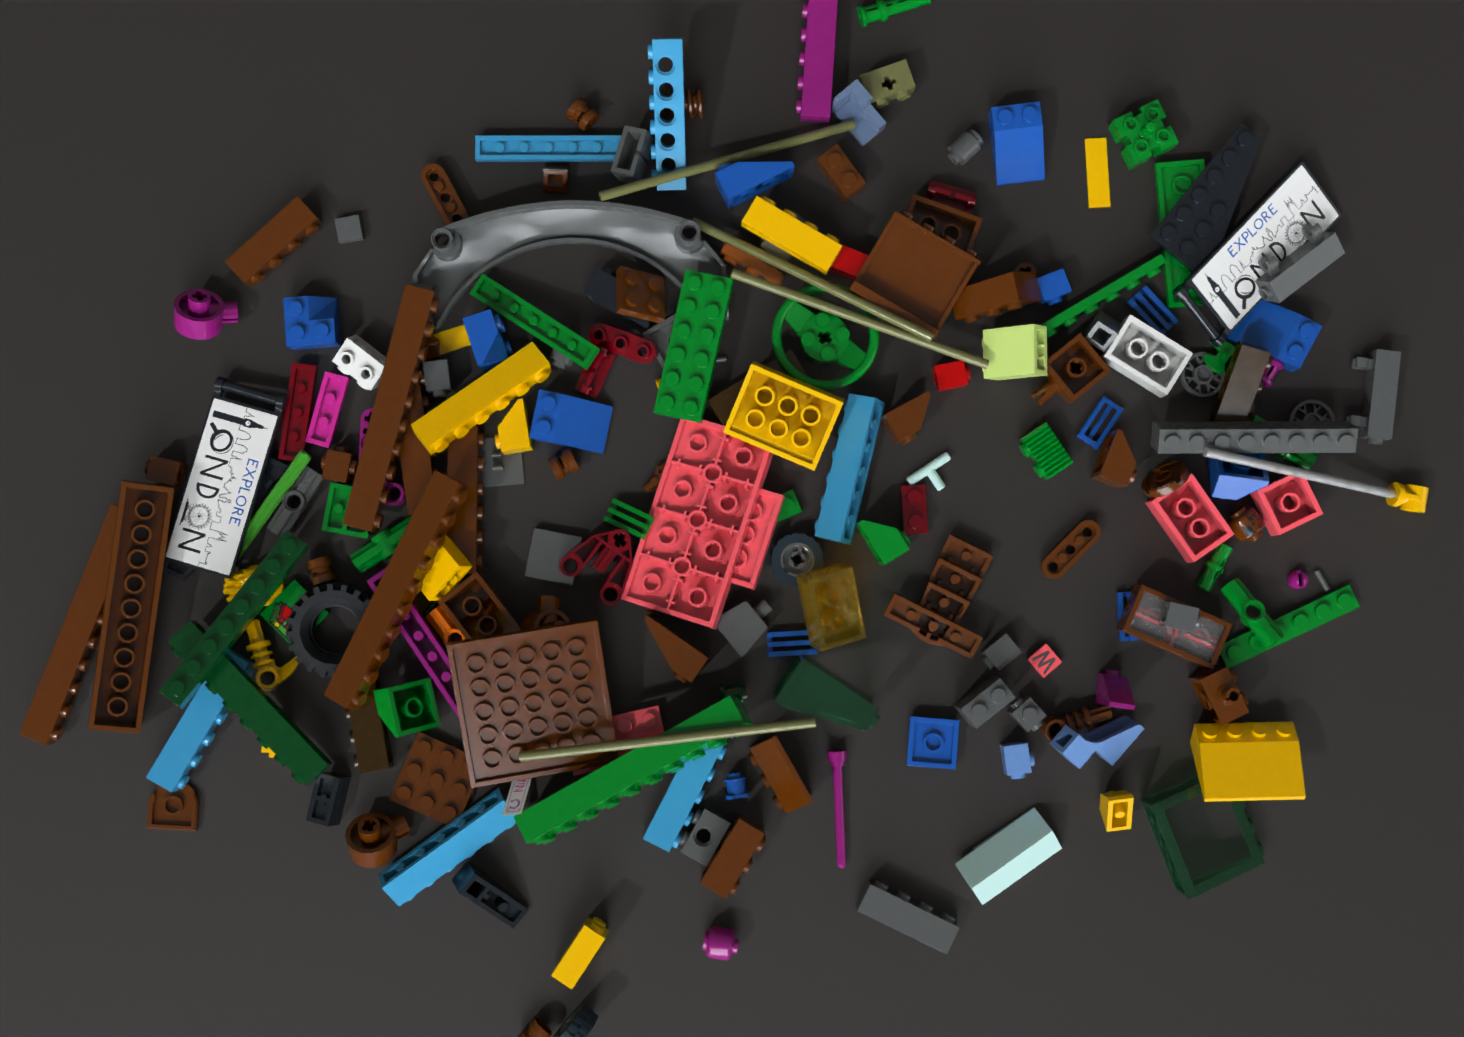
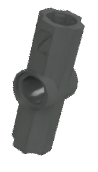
(305, 488)

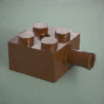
(1062, 380)
(1219, 694)

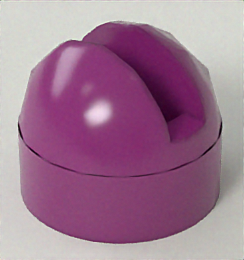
(1293, 579)

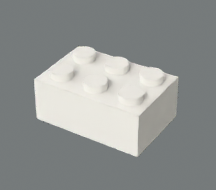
(1146, 356)

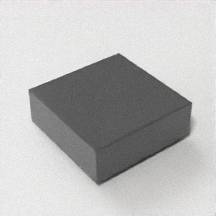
(349, 229)

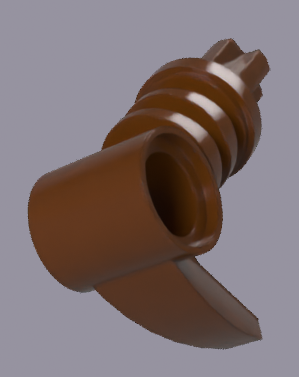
(1084, 718)

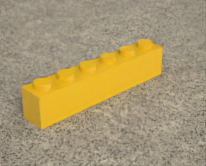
(482, 398)

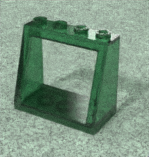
(822, 696)
(1155, 811)

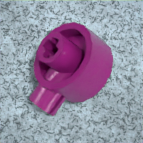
(202, 314)

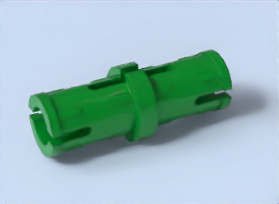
(1214, 567)

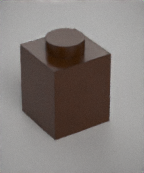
(165, 471)

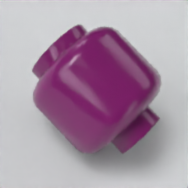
(720, 943)

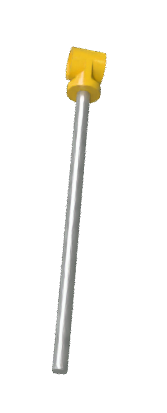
(1407, 496)

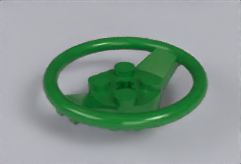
(839, 350)

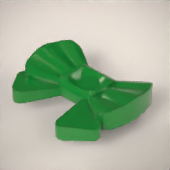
(1217, 362)

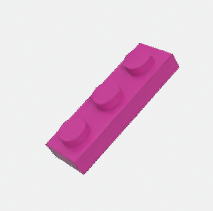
(327, 410)

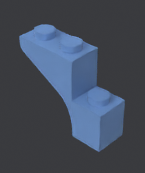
(1106, 741)

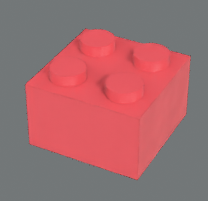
(1286, 504)

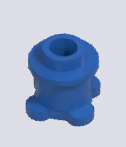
(736, 786)

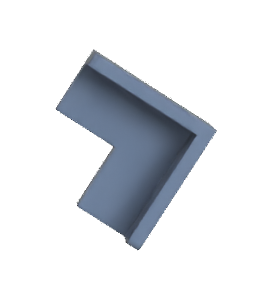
(855, 104)

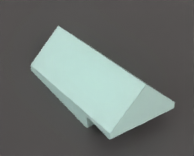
(1008, 855)

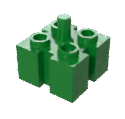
(1143, 134)

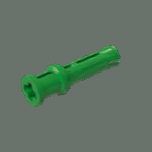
(883, 9)

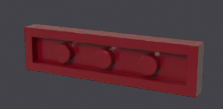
(298, 410)

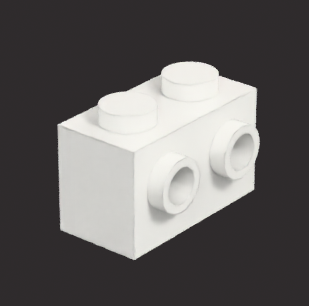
(361, 362)

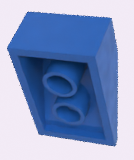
(1017, 143)
(748, 179)
(1280, 331)
(570, 422)

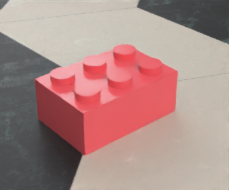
(1190, 520)

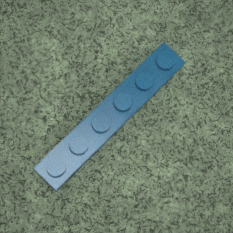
(546, 148)

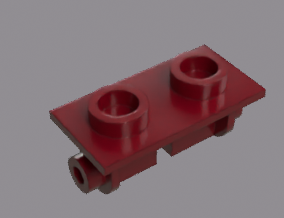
(951, 196)
(592, 380)

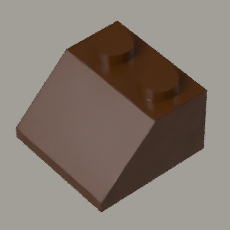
(906, 419)
(1115, 462)

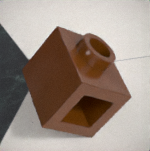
(339, 465)

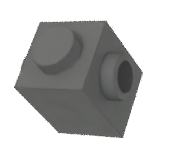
(1027, 713)

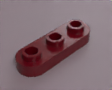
(632, 345)

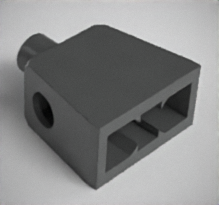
(744, 625)

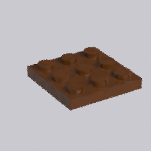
(434, 780)

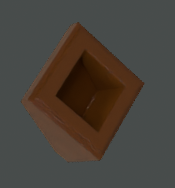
(555, 178)

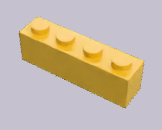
(791, 235)

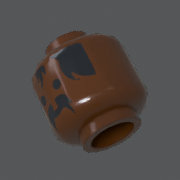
(1246, 523)

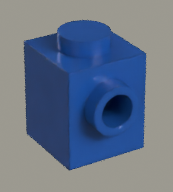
(1053, 287)

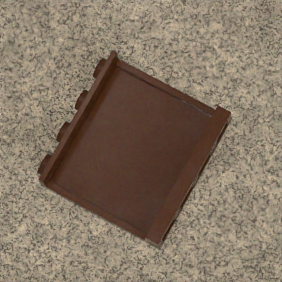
(915, 272)

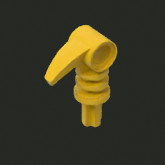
(261, 655)

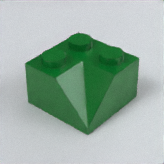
(408, 707)

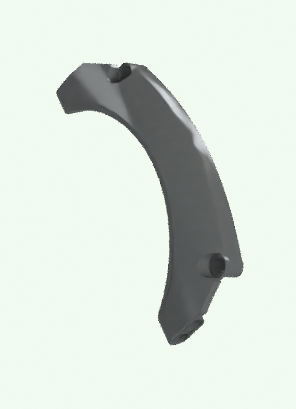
(500, 234)

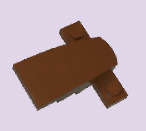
(945, 598)

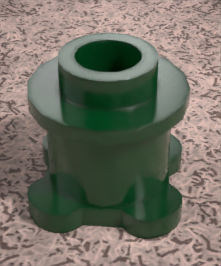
(734, 690)

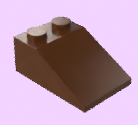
(478, 609)
(679, 653)

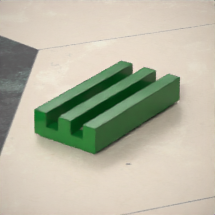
(614, 511)

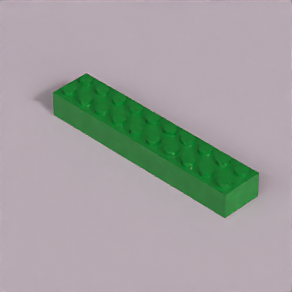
(626, 775)

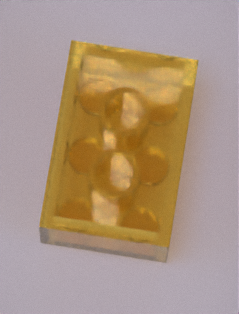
(831, 606)

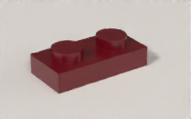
(914, 509)

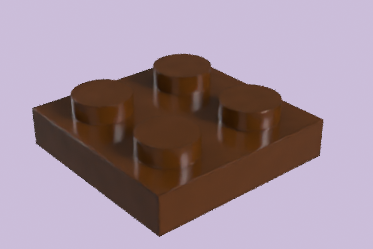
(640, 294)

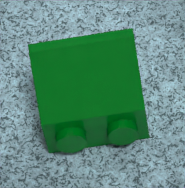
(883, 540)

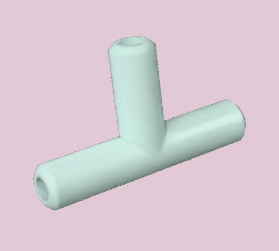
(930, 471)

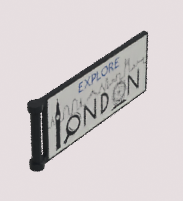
(1271, 229)
(224, 480)

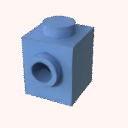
(1016, 759)

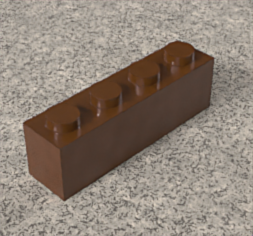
(273, 242)

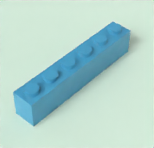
(849, 468)
(192, 735)
(679, 799)
(446, 848)

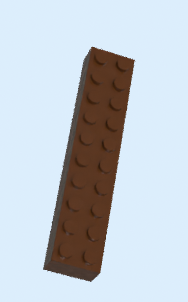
(130, 606)

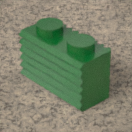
(1044, 451)

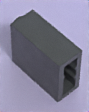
(984, 701)

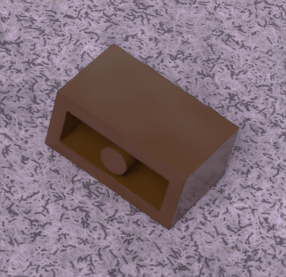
(840, 173)

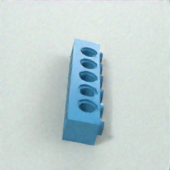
(672, 48)

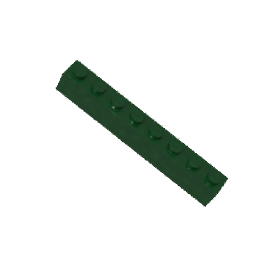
(234, 620)
(257, 711)

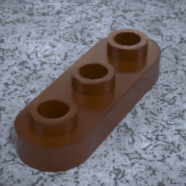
(440, 188)
(1080, 545)

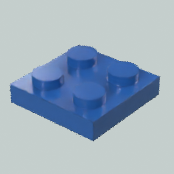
(932, 742)

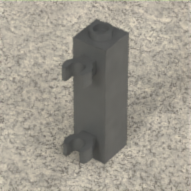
(1300, 266)
(1379, 395)

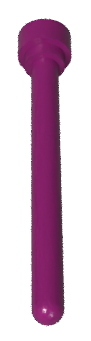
(837, 760)

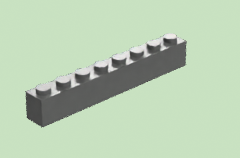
(1255, 437)

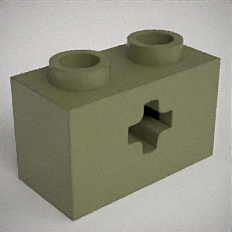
(895, 74)

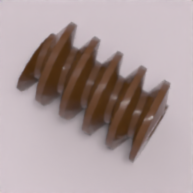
(692, 102)

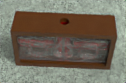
(1142, 620)

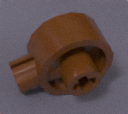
(546, 614)
(374, 838)

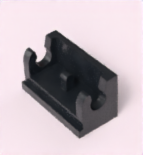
(328, 799)

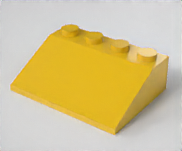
(783, 415)
(1248, 761)

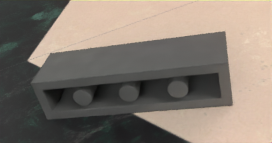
(908, 917)

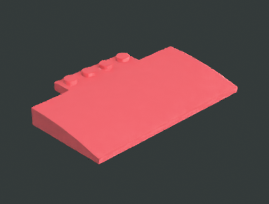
(707, 525)

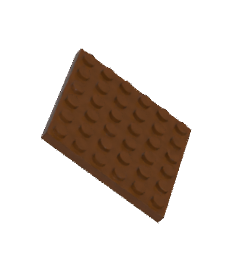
(529, 695)

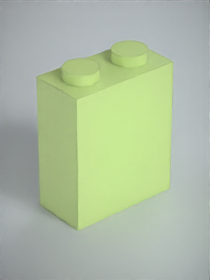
(1015, 352)

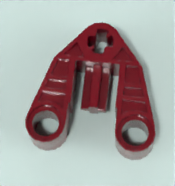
(619, 572)

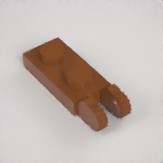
(753, 265)

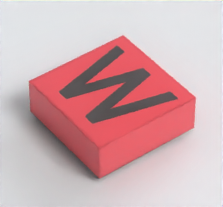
(1044, 660)

